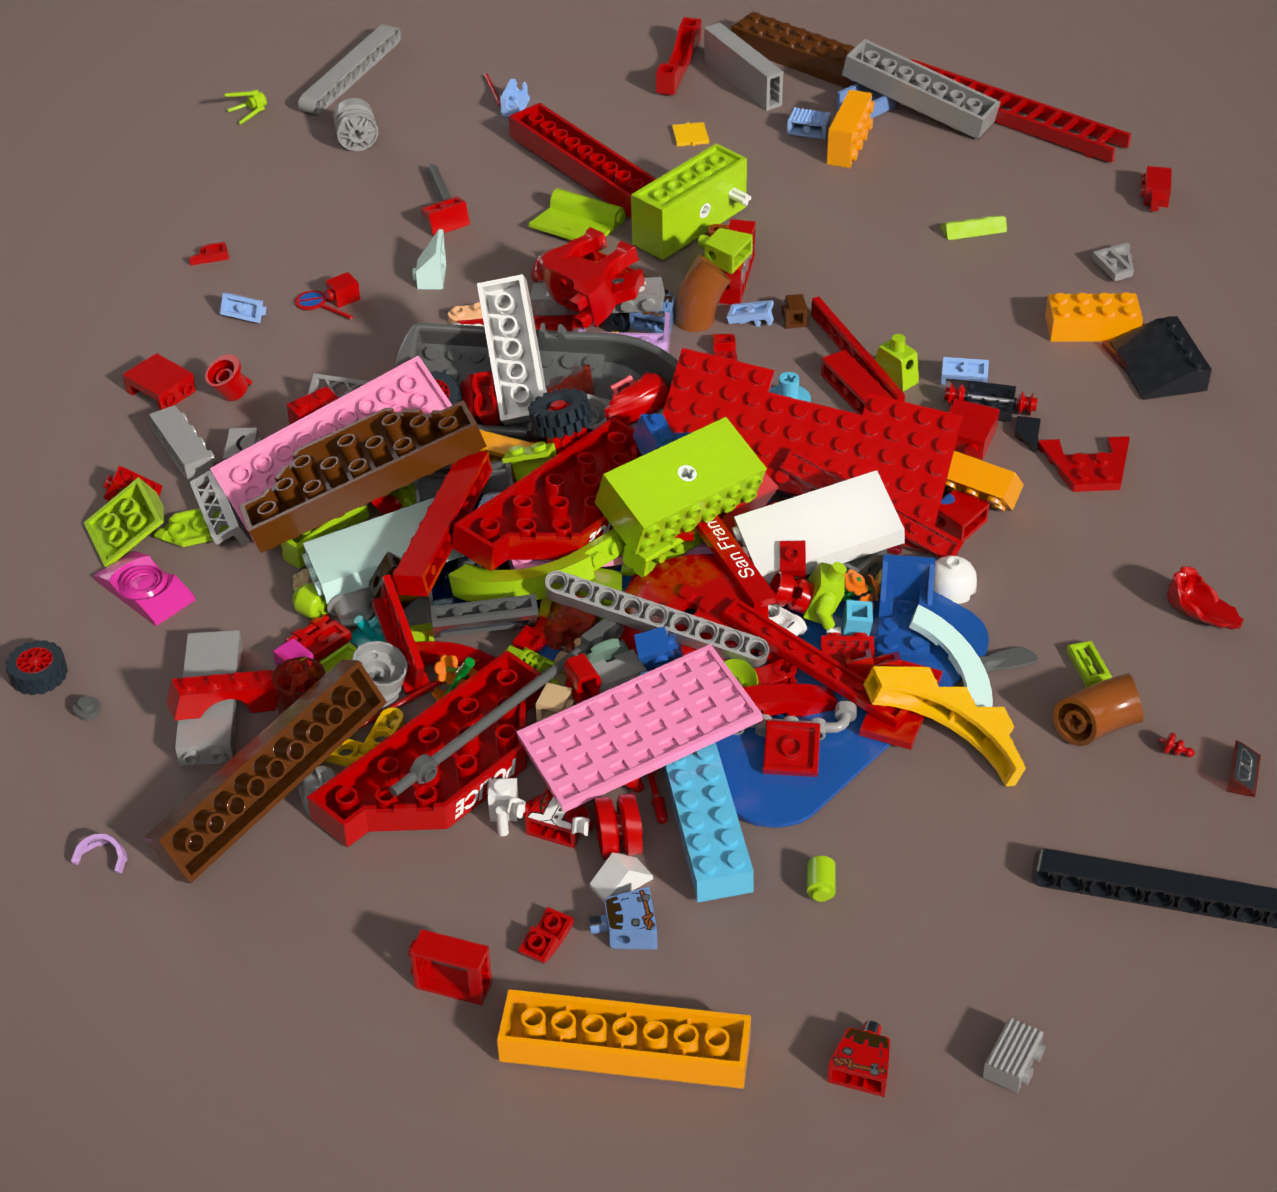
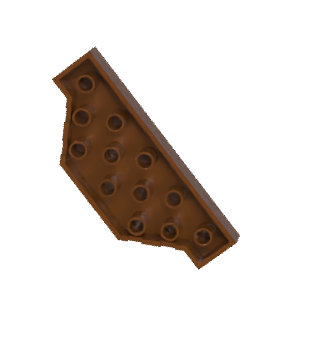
(358, 467)

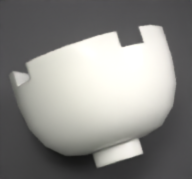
(955, 578)

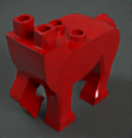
(587, 286)

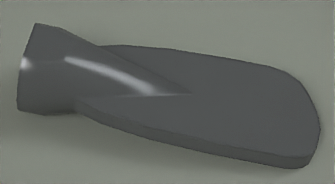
(1008, 659)

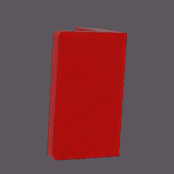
(446, 215)

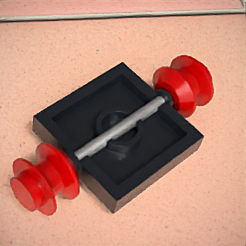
(994, 396)

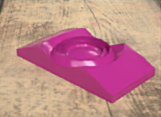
(145, 587)

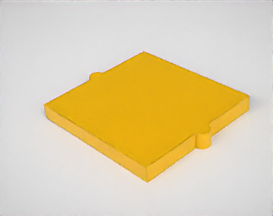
(690, 134)

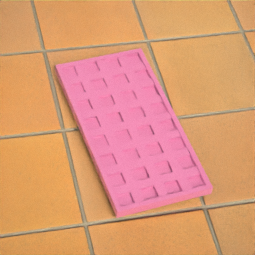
(638, 727)

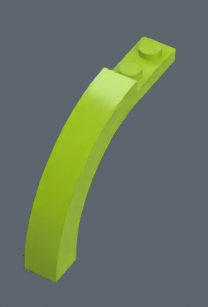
(480, 584)

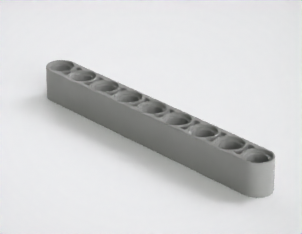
(349, 69)
(646, 610)

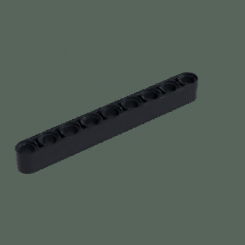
(1156, 887)

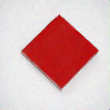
(791, 748)

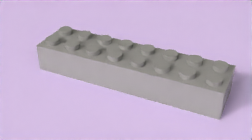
(921, 88)

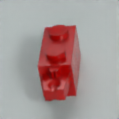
(1156, 187)

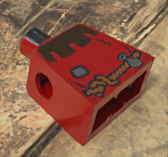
(861, 1060)

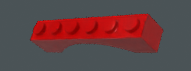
(671, 74)

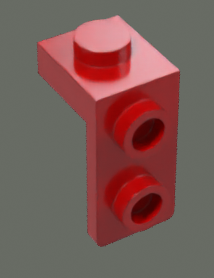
(123, 478)

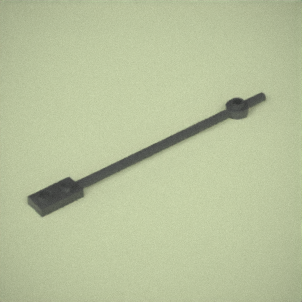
(425, 767)

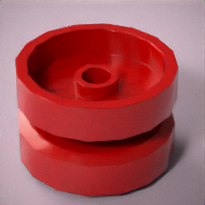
(621, 825)

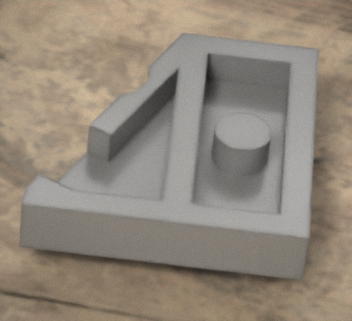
(1115, 261)

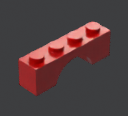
(194, 695)

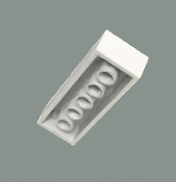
(512, 346)

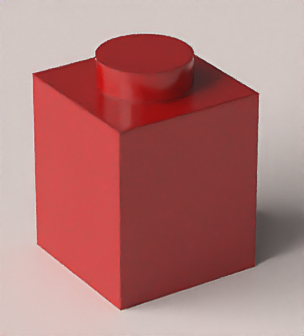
(342, 290)

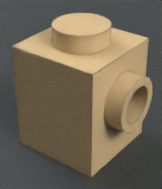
(553, 700)

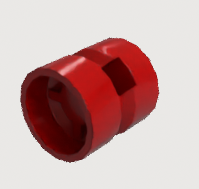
(793, 592)

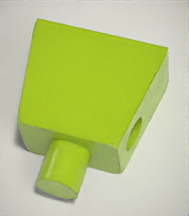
(726, 248)
(899, 361)

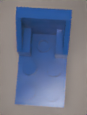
(904, 585)

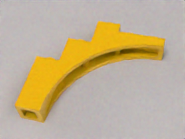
(953, 707)

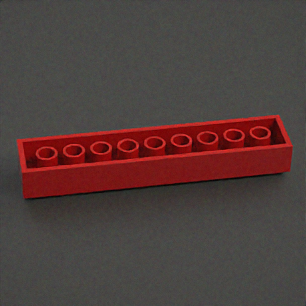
(578, 155)

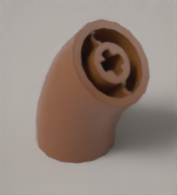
(700, 295)
(1098, 710)

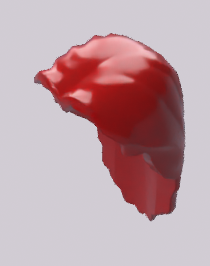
(641, 397)
(1199, 601)

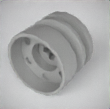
(355, 124)
(385, 667)

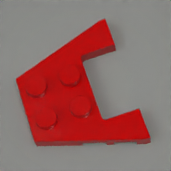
(1089, 471)

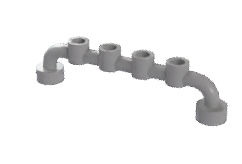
(844, 712)

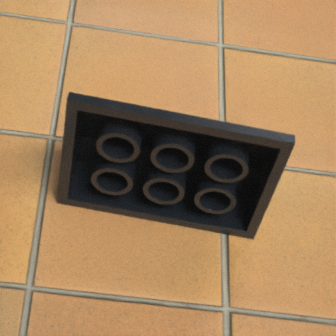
(1163, 359)

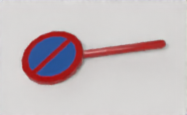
(315, 299)

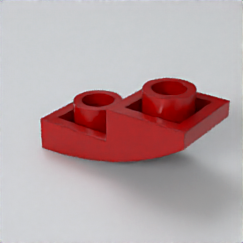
(387, 504)
(547, 936)

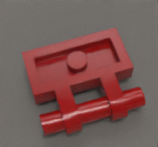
(321, 636)

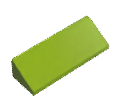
(974, 227)

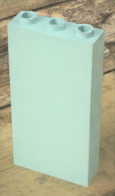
(351, 555)

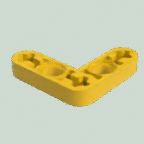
(379, 729)

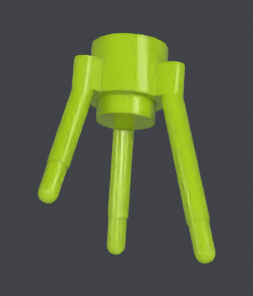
(255, 101)

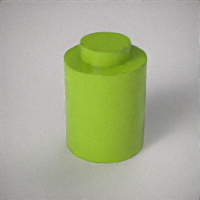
(821, 878)

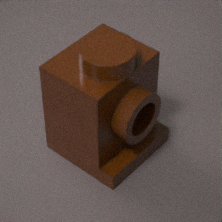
(795, 311)

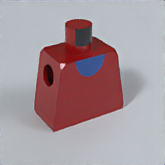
(961, 514)

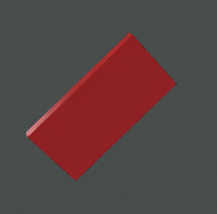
(906, 731)

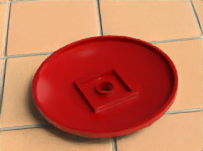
(687, 583)

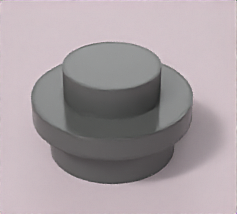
(86, 708)

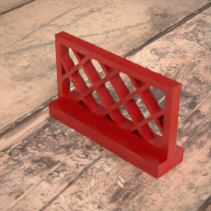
(398, 633)

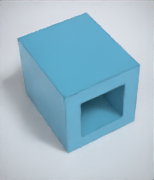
(857, 617)

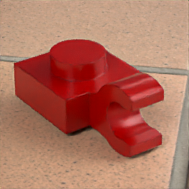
(531, 637)

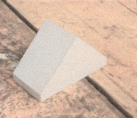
(619, 876)

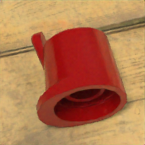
(226, 377)

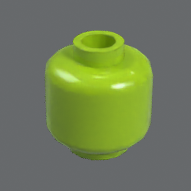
(308, 602)

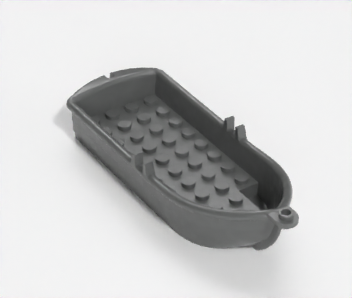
(562, 353)

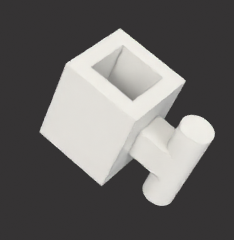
(498, 798)

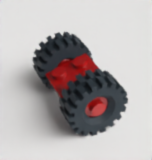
(561, 417)

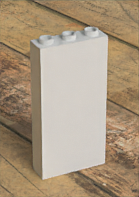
(834, 521)

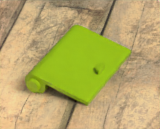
(574, 213)

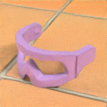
(101, 839)

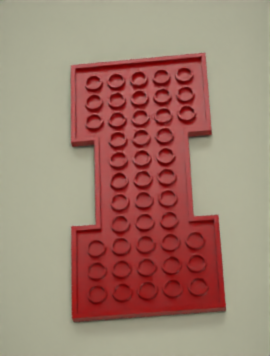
(898, 439)

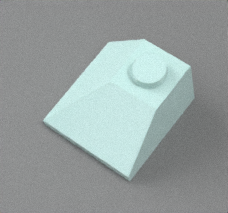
(431, 264)

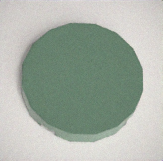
(607, 650)

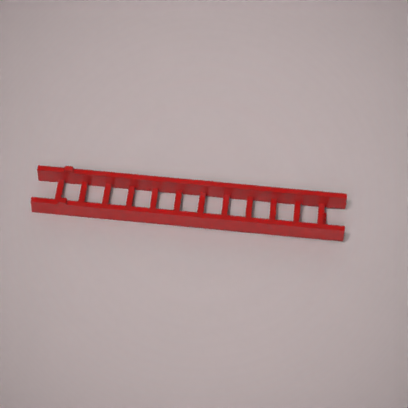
(1017, 103)

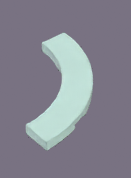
(960, 653)

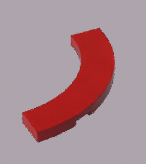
(433, 650)

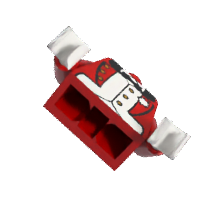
(548, 822)

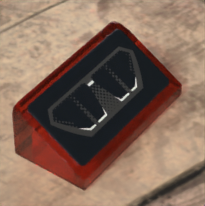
(1243, 770)

